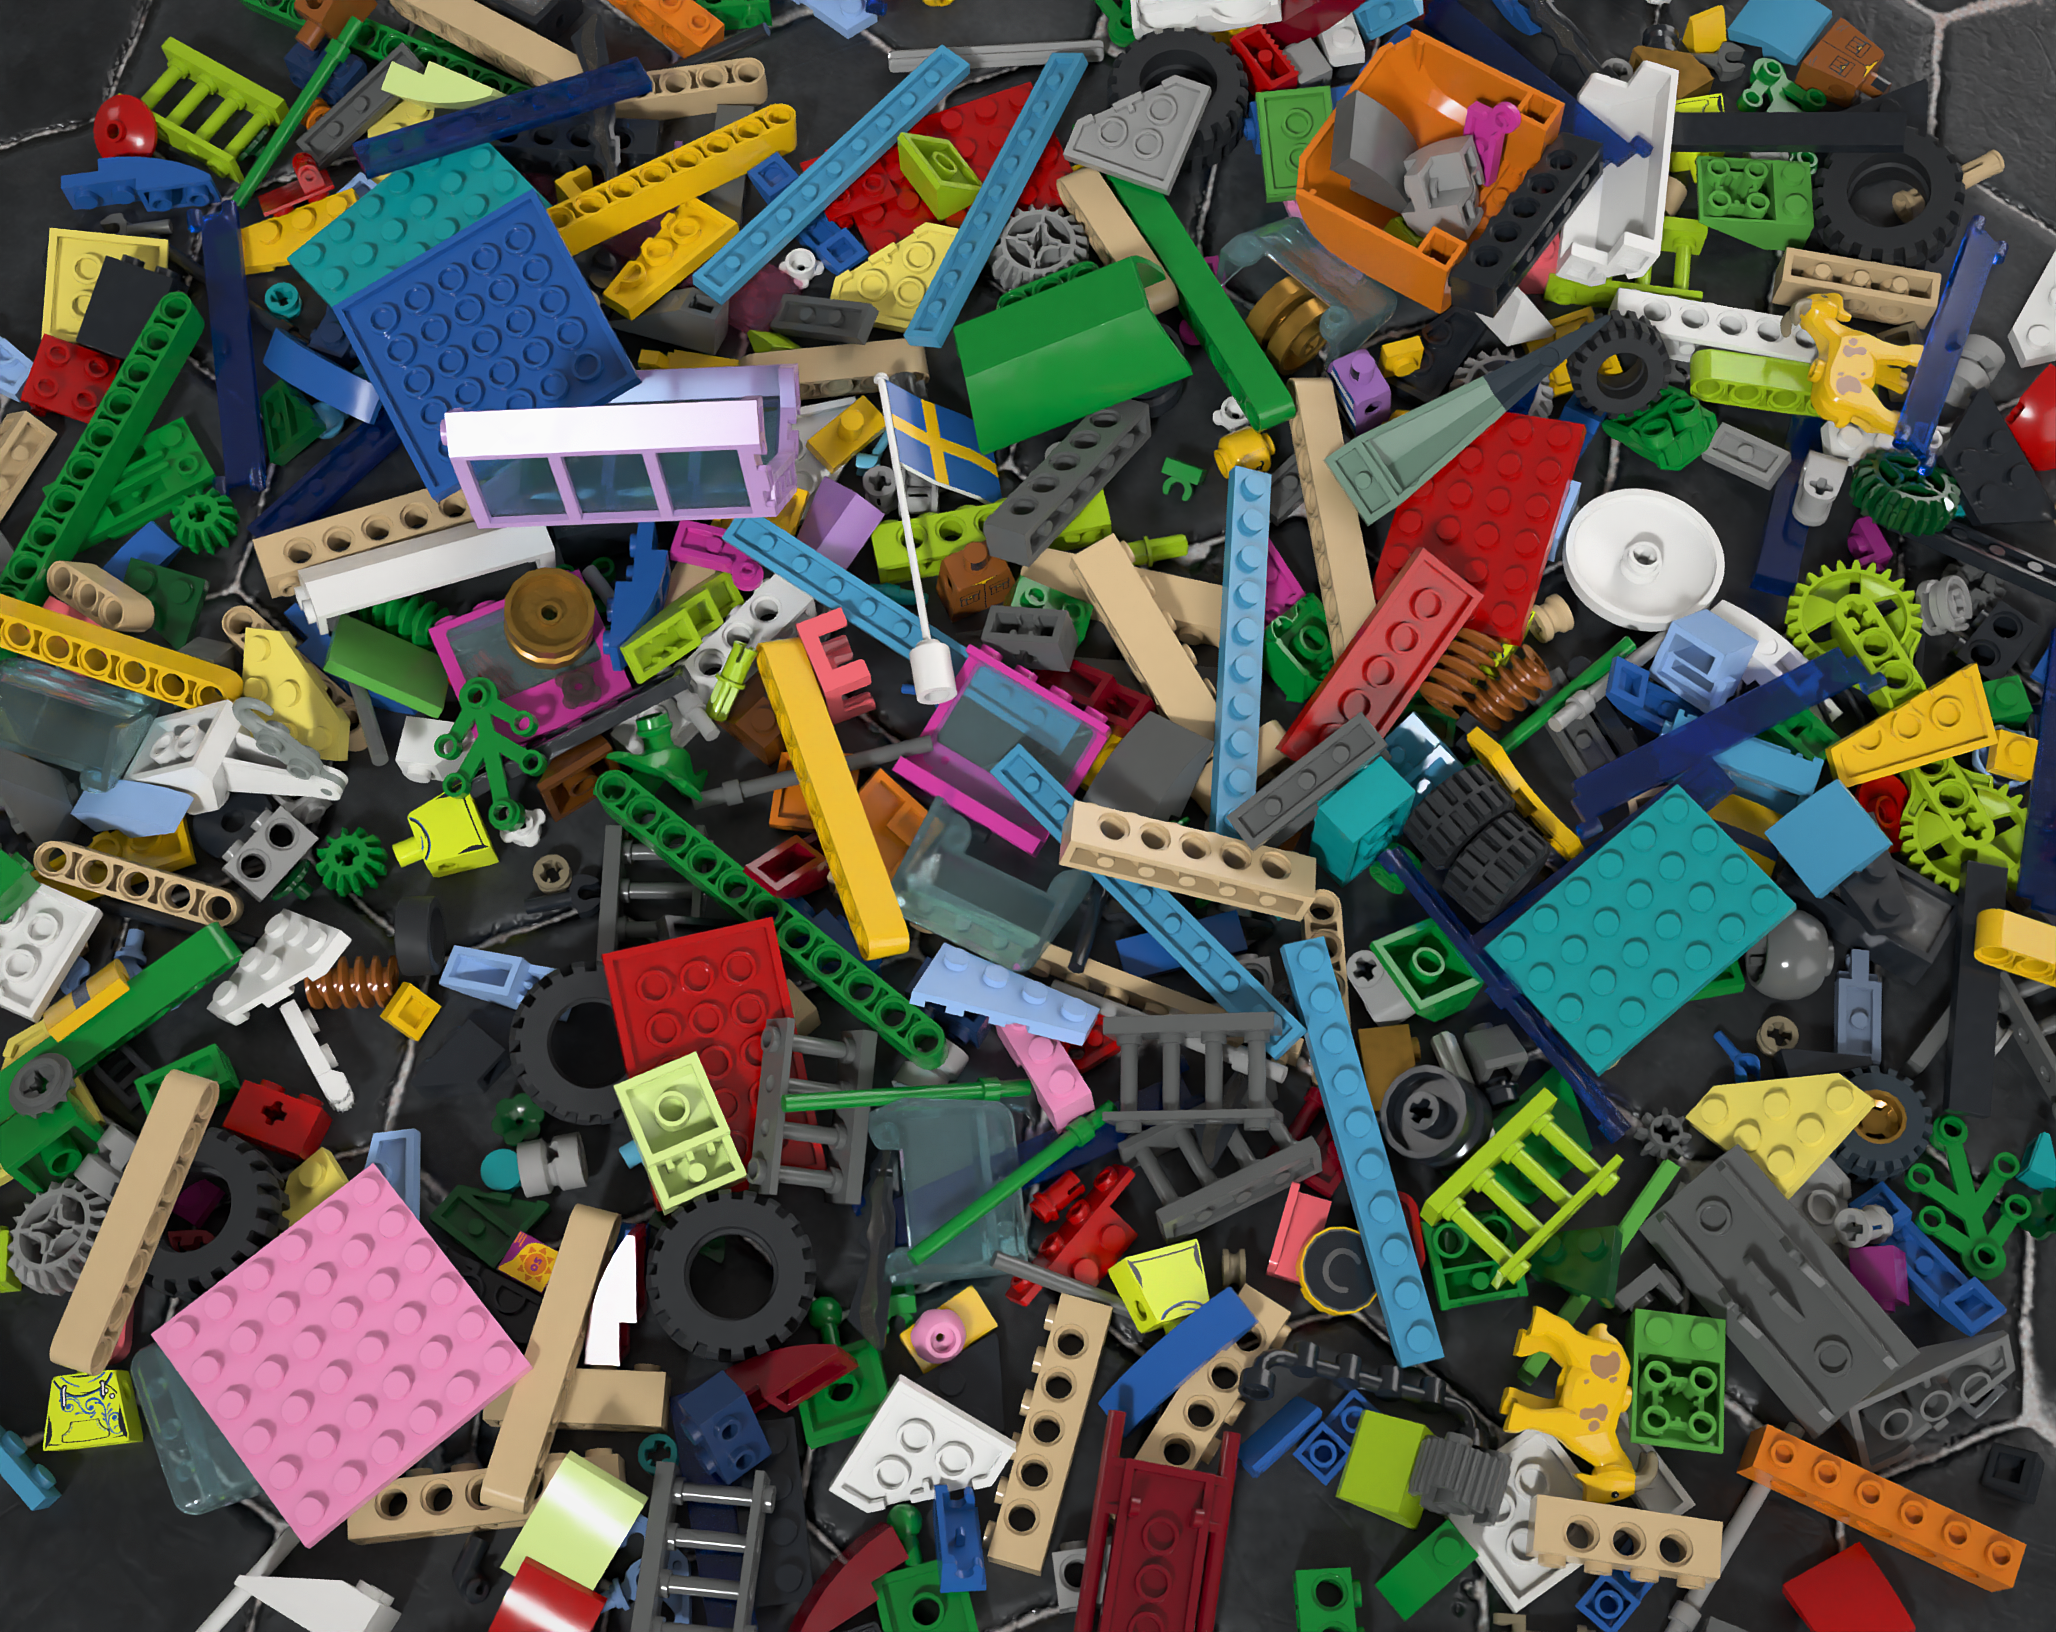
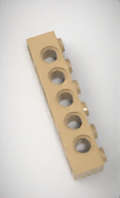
(356, 531)
(1187, 861)
(1200, 1390)
(464, 1514)
(1029, 1549)

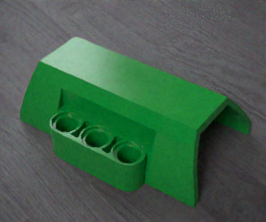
(1065, 350)

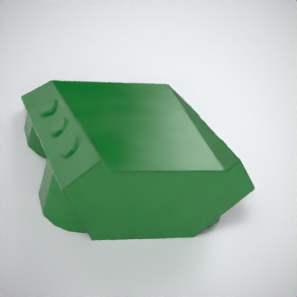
(1298, 649)

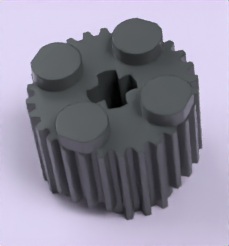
(1460, 1478)

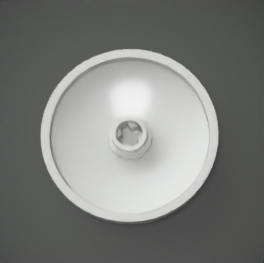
(1642, 559)

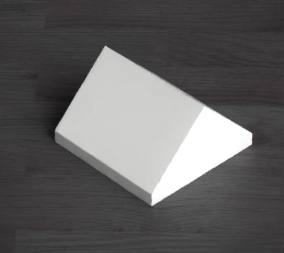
(1518, 321)

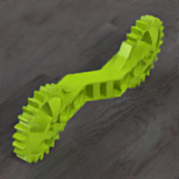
(1925, 820)

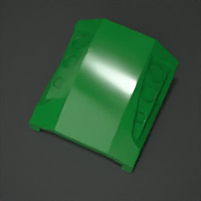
(1668, 432)
(1465, 1271)

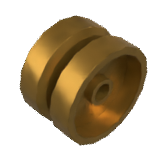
(1288, 325)
(549, 595)

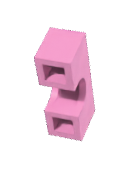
(1051, 1072)

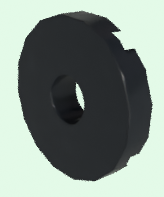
(210, 826)

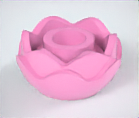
(929, 1326)

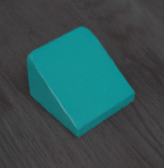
(2038, 1164)

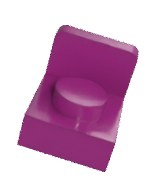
(1869, 545)

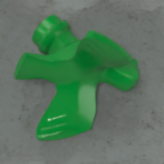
(660, 760)

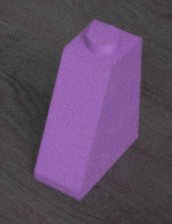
(838, 522)

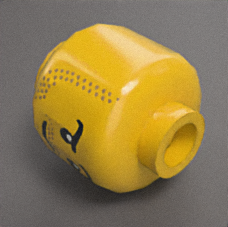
(1244, 449)

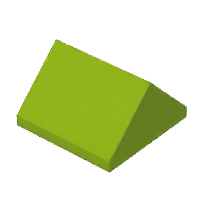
(937, 173)
(1382, 1466)

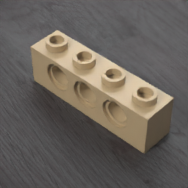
(1867, 287)
(1696, 1538)

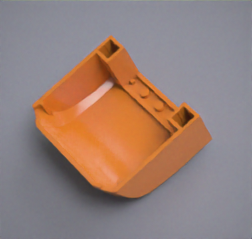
(1430, 94)

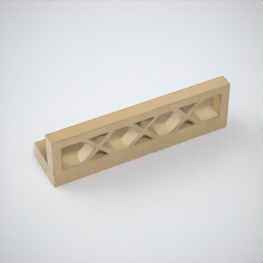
(21, 449)

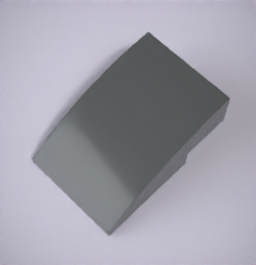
(1371, 150)
(1151, 769)

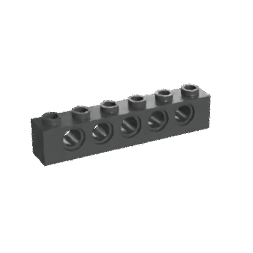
(1066, 482)

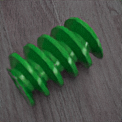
(406, 618)

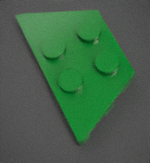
(1538, 1147)

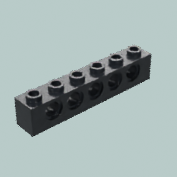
(565, 145)
(1526, 224)

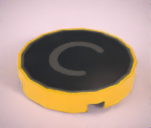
(1335, 1272)

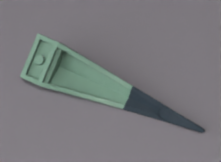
(1403, 454)

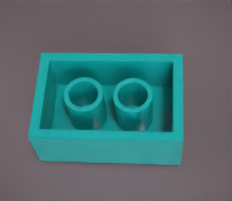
(1360, 820)

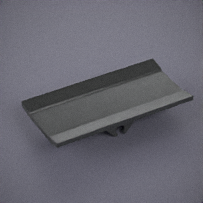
(1779, 1289)

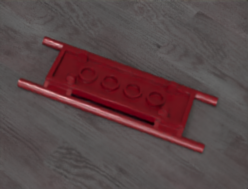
(1156, 1541)

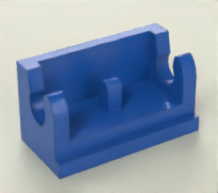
(958, 1542)

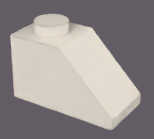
(417, 753)

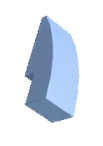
(133, 809)
(492, 976)

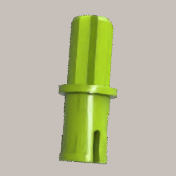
(1157, 549)
(730, 681)

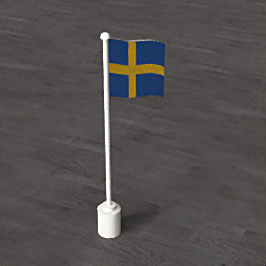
(946, 452)

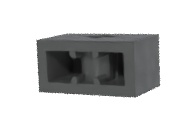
(1031, 637)

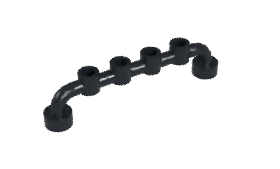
(1346, 1373)

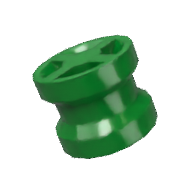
(1392, 882)

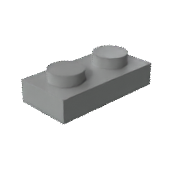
(1747, 456)

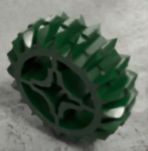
(1901, 498)

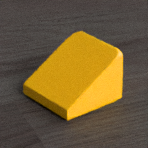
(1706, 31)

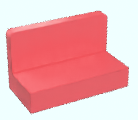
(1301, 1219)

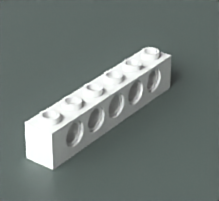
(1696, 326)
(742, 623)

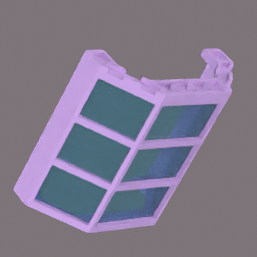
(661, 452)

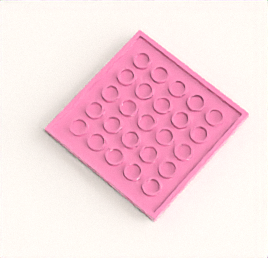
(341, 1354)

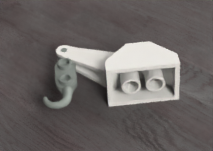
(212, 753)

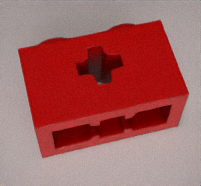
(255, 1112)

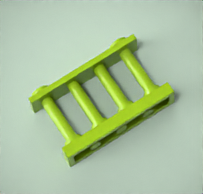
(210, 79)
(1678, 236)
(1508, 1146)

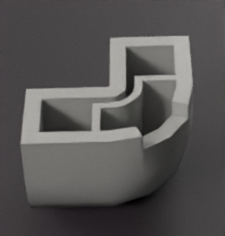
(1444, 188)

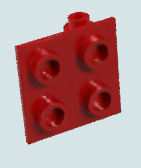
(310, 186)
(865, 192)
(68, 379)

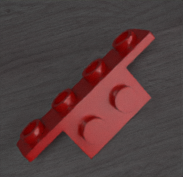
(1088, 1239)

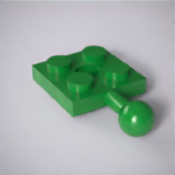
(832, 1420)
(906, 1587)

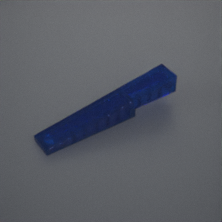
(1783, 535)

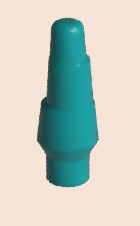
(897, 594)

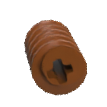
(1458, 669)
(1510, 690)
(355, 984)

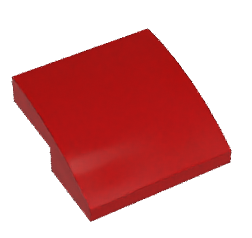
(1847, 1596)
(547, 1603)

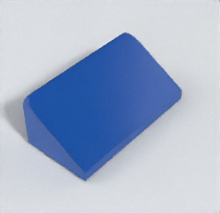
(1278, 1435)

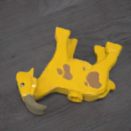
(1849, 365)
(1585, 1404)

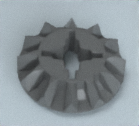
(1989, 592)
(29, 1081)

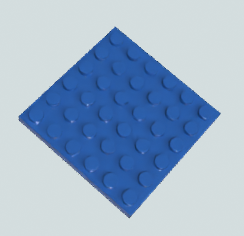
(483, 327)

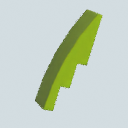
(681, 626)

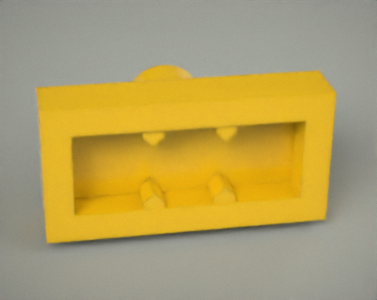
(847, 434)

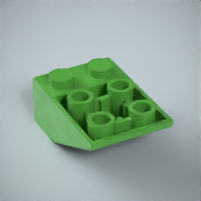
(1756, 200)
(1676, 1380)

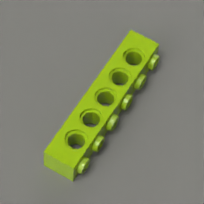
(967, 523)

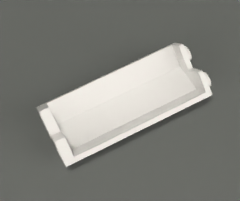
(1623, 214)
(416, 567)

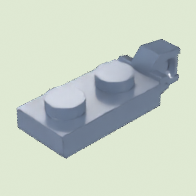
(1858, 1008)

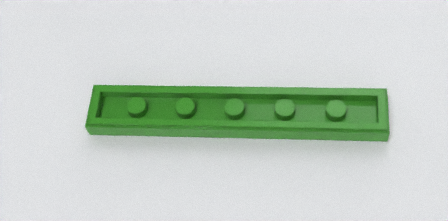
(1628, 1227)

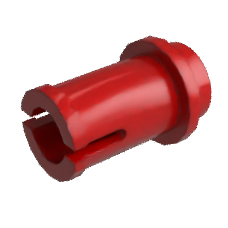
(1056, 1197)

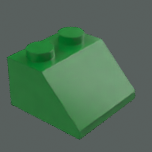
(1428, 969)
(48, 1146)

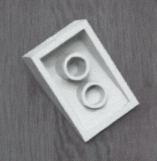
(325, 1604)

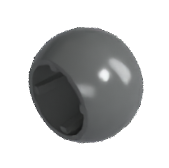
(1791, 958)

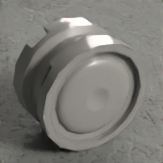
(1944, 605)

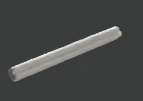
(1000, 55)

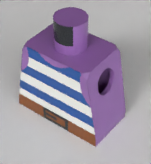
(1358, 390)

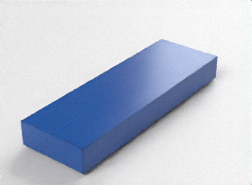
(1147, 958)

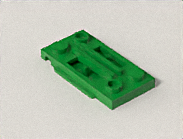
(152, 482)

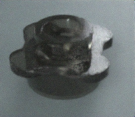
(577, 698)

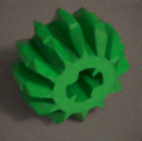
(205, 521)
(337, 864)

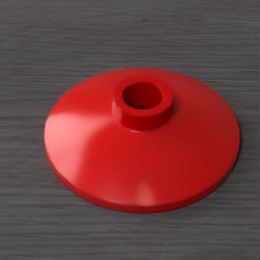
(136, 128)
(1887, 800)

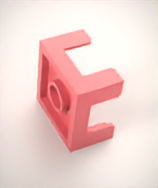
(824, 660)

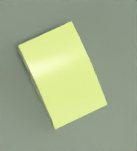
(437, 87)
(680, 1132)
(577, 1522)

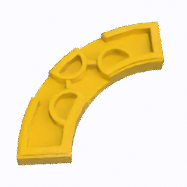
(1527, 802)

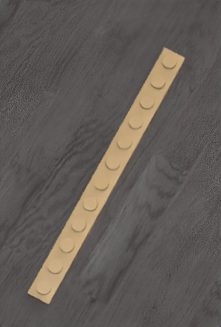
(1124, 988)

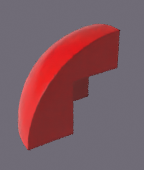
(2035, 421)

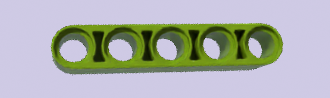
(1752, 382)

